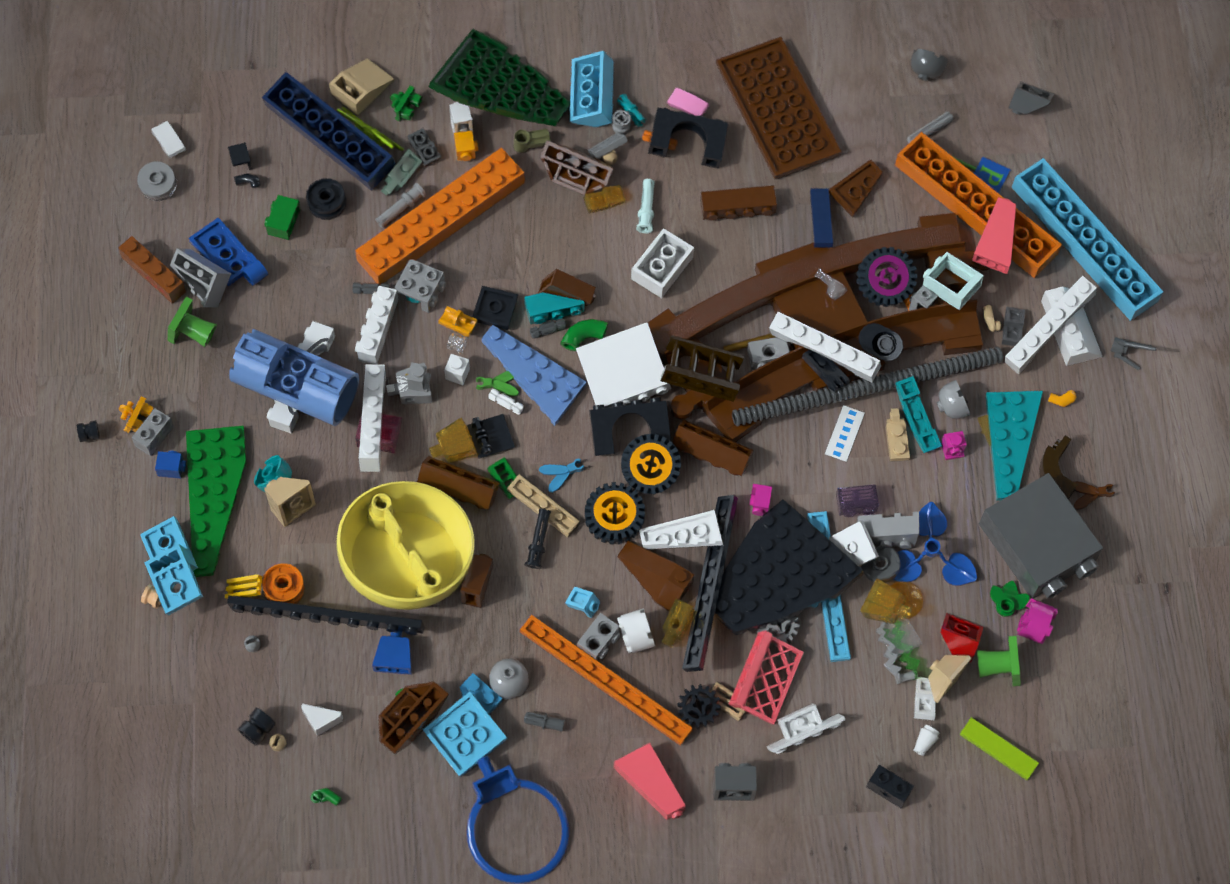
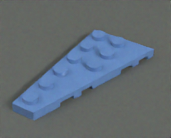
(540, 378)

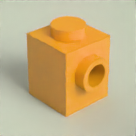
(465, 146)

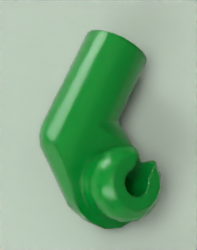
(325, 794)

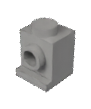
(418, 377)

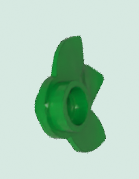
(1008, 596)

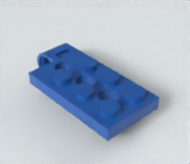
(251, 267)

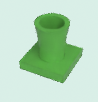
(190, 325)
(1001, 662)

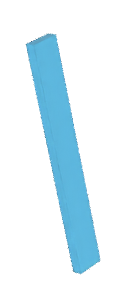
(833, 609)

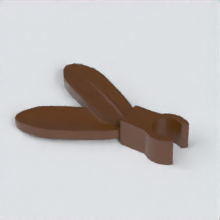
(1091, 493)

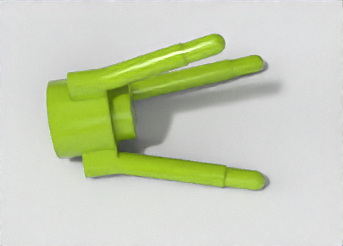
(365, 128)
(380, 139)

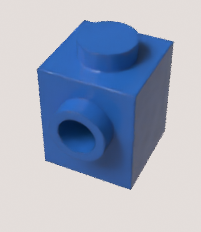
(170, 464)

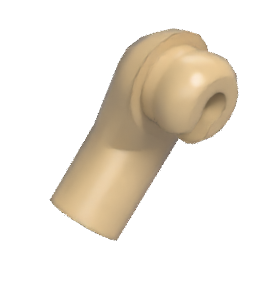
(989, 318)

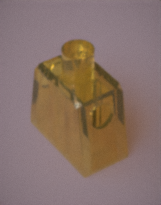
(454, 442)
(885, 604)
(681, 615)

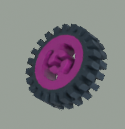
(902, 270)

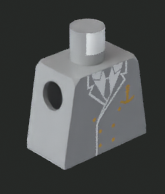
(407, 395)

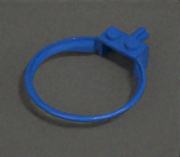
(494, 786)

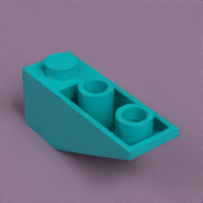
(546, 307)

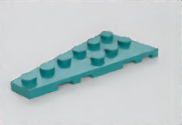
(1011, 429)

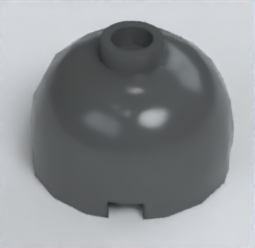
(927, 64)

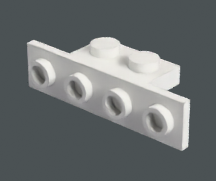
(801, 725)

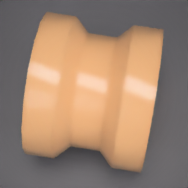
(150, 596)

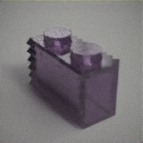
(857, 500)

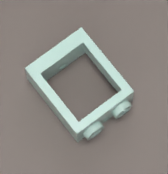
(961, 269)

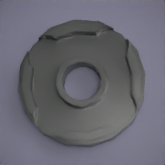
(887, 572)

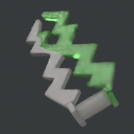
(912, 665)

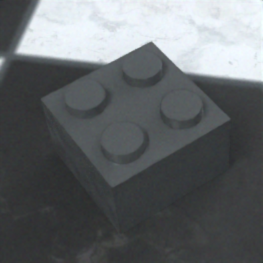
(734, 782)

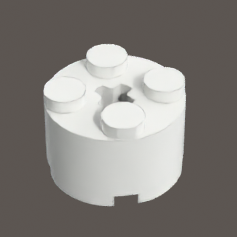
(636, 631)

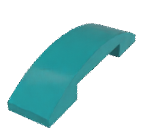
(916, 415)

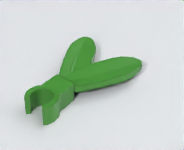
(499, 383)

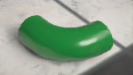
(582, 330)

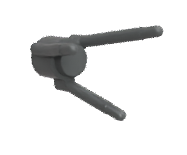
(1120, 346)

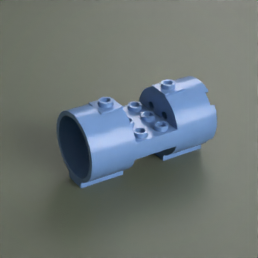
(294, 377)

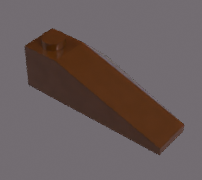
(656, 574)

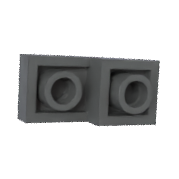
(423, 146)

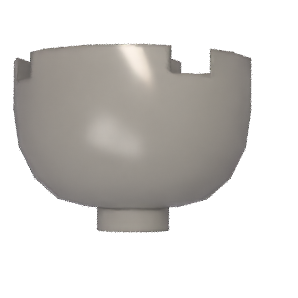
(952, 401)
(509, 678)

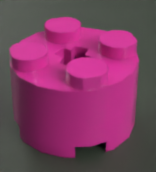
(1036, 621)

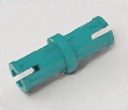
(632, 109)

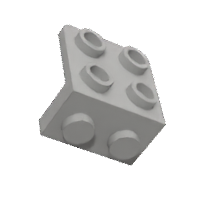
(421, 284)

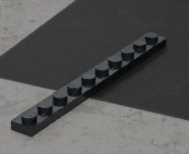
(709, 588)
(332, 616)

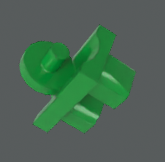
(402, 102)

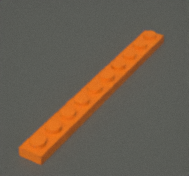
(606, 680)

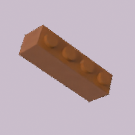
(152, 269)

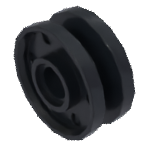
(324, 189)

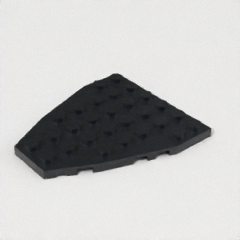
(781, 572)

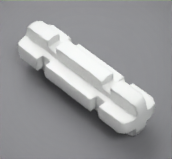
(506, 401)

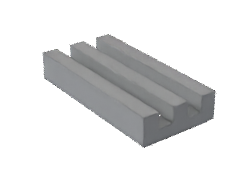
(607, 145)

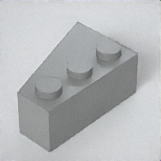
(201, 275)
(892, 531)

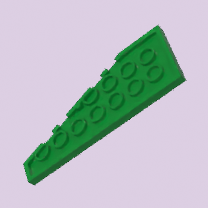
(214, 475)

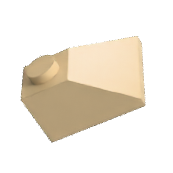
(946, 673)

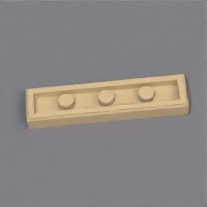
(536, 500)

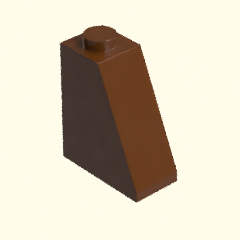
(567, 286)
(477, 580)

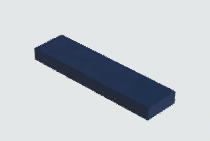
(821, 217)

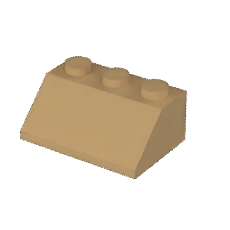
(289, 498)

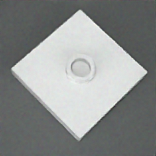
(856, 543)

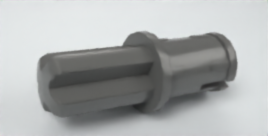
(544, 721)

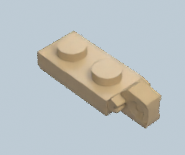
(897, 437)

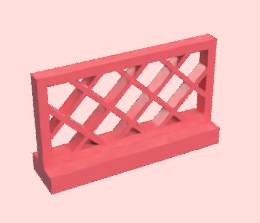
(750, 672)

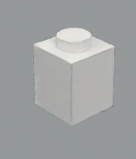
(457, 369)

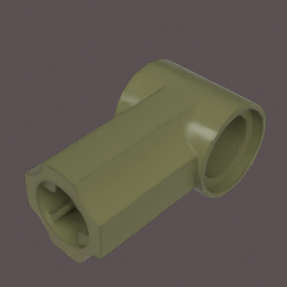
(532, 139)

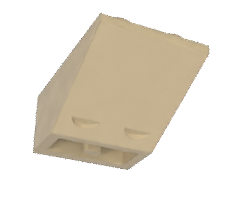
(359, 85)

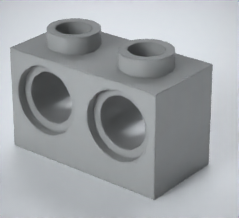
(152, 432)
(594, 635)

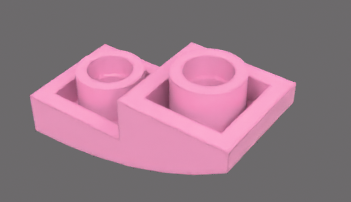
(687, 102)

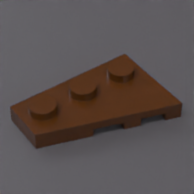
(856, 187)

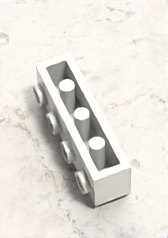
(377, 325)

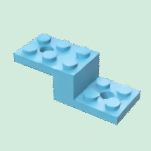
(171, 565)

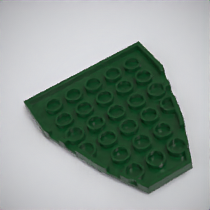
(493, 80)

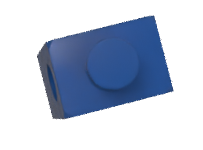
(393, 655)

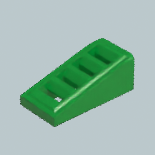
(496, 476)

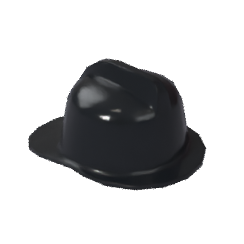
(880, 342)

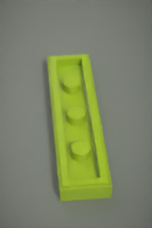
(999, 748)

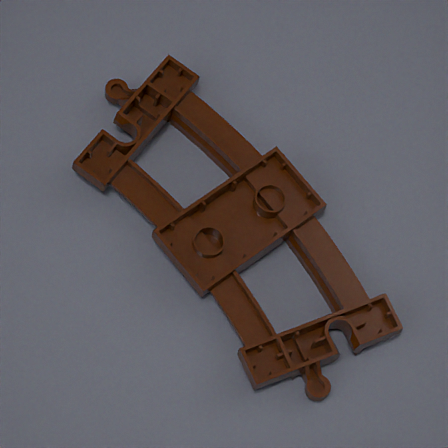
(794, 291)

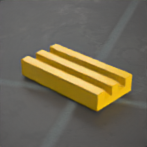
(233, 586)

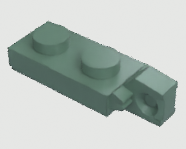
(401, 172)

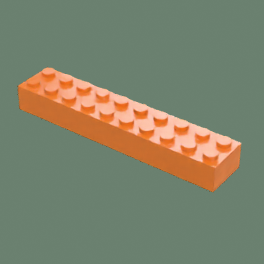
(973, 200)
(440, 216)

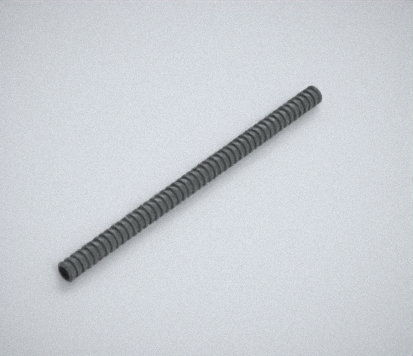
(863, 387)

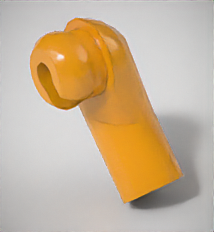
(1063, 400)

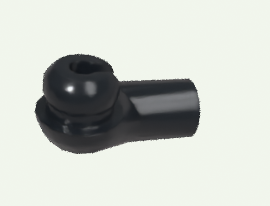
(247, 178)

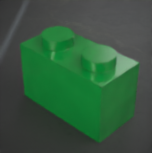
(282, 217)

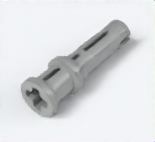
(407, 200)

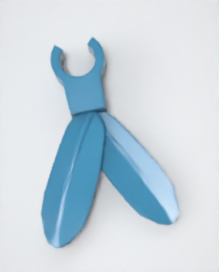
(561, 472)

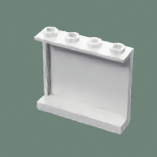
(623, 367)

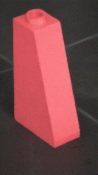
(997, 239)
(649, 778)

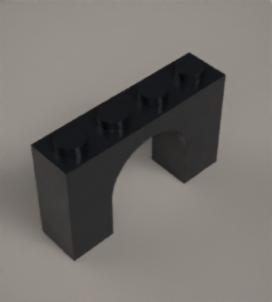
(711, 132)
(603, 419)

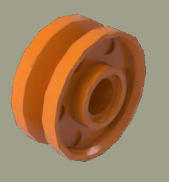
(281, 574)

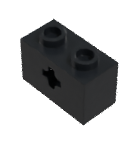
(890, 786)

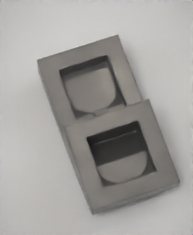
(1013, 326)

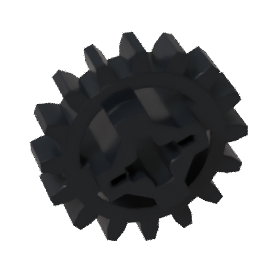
(706, 703)

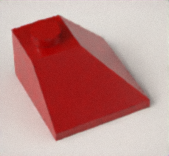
(961, 635)

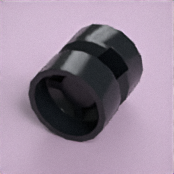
(256, 727)

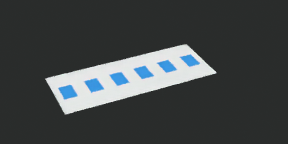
(844, 433)

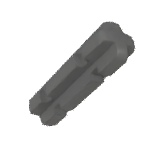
(367, 288)
(547, 328)

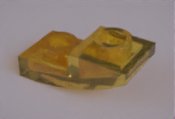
(604, 200)

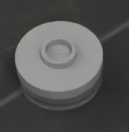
(156, 181)

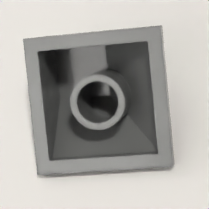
(1029, 98)

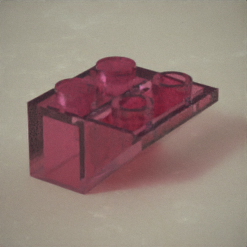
(389, 433)

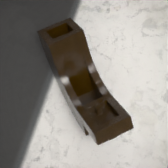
(1050, 464)

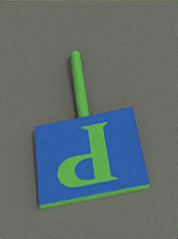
(989, 172)

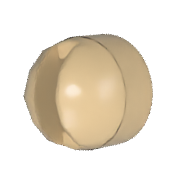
(610, 157)
(281, 743)

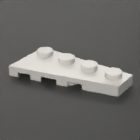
(684, 532)

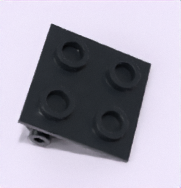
(490, 435)

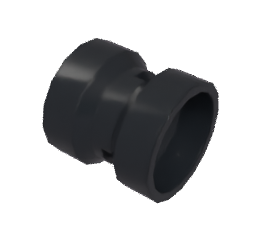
(88, 431)

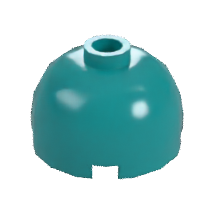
(274, 469)

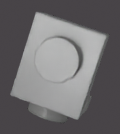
(923, 297)

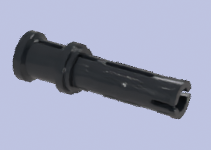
(543, 516)

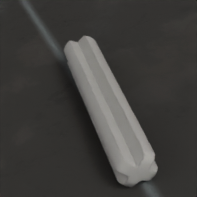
(933, 126)

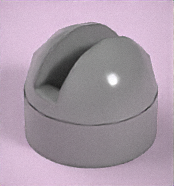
(254, 646)

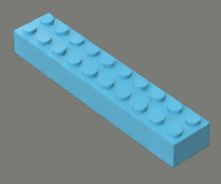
(1087, 239)

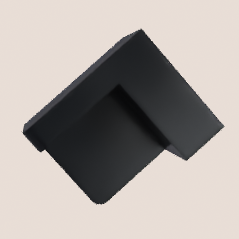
(239, 155)

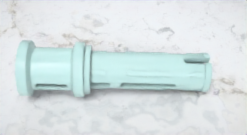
(646, 213)

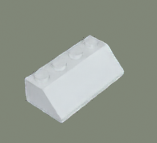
(1075, 335)

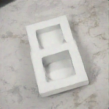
(168, 139)
(924, 700)

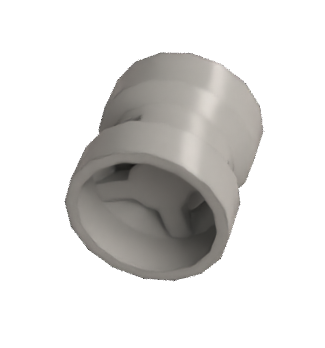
(621, 122)

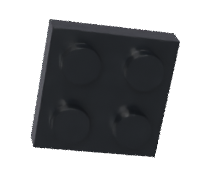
(495, 307)

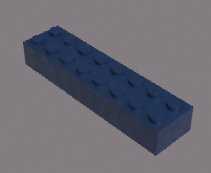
(328, 131)

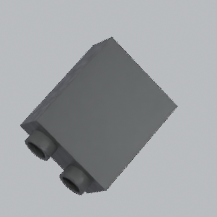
(1041, 537)

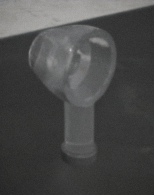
(835, 288)

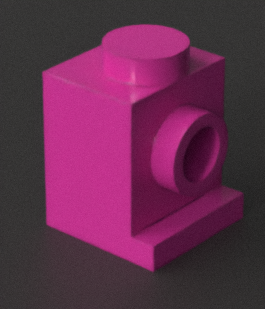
(953, 445)
(760, 499)

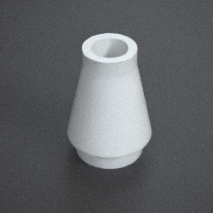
(926, 739)

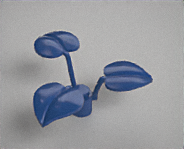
(958, 569)

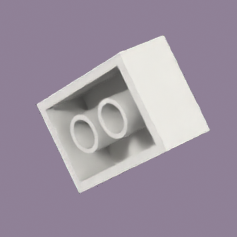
(662, 263)

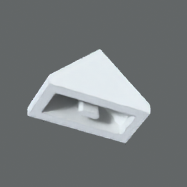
(321, 718)

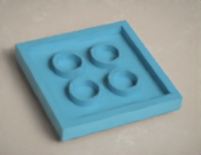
(465, 734)

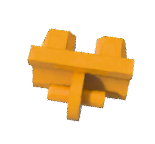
(457, 321)
(141, 408)

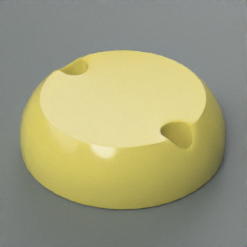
(405, 545)

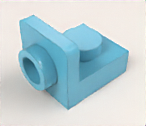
(583, 601)

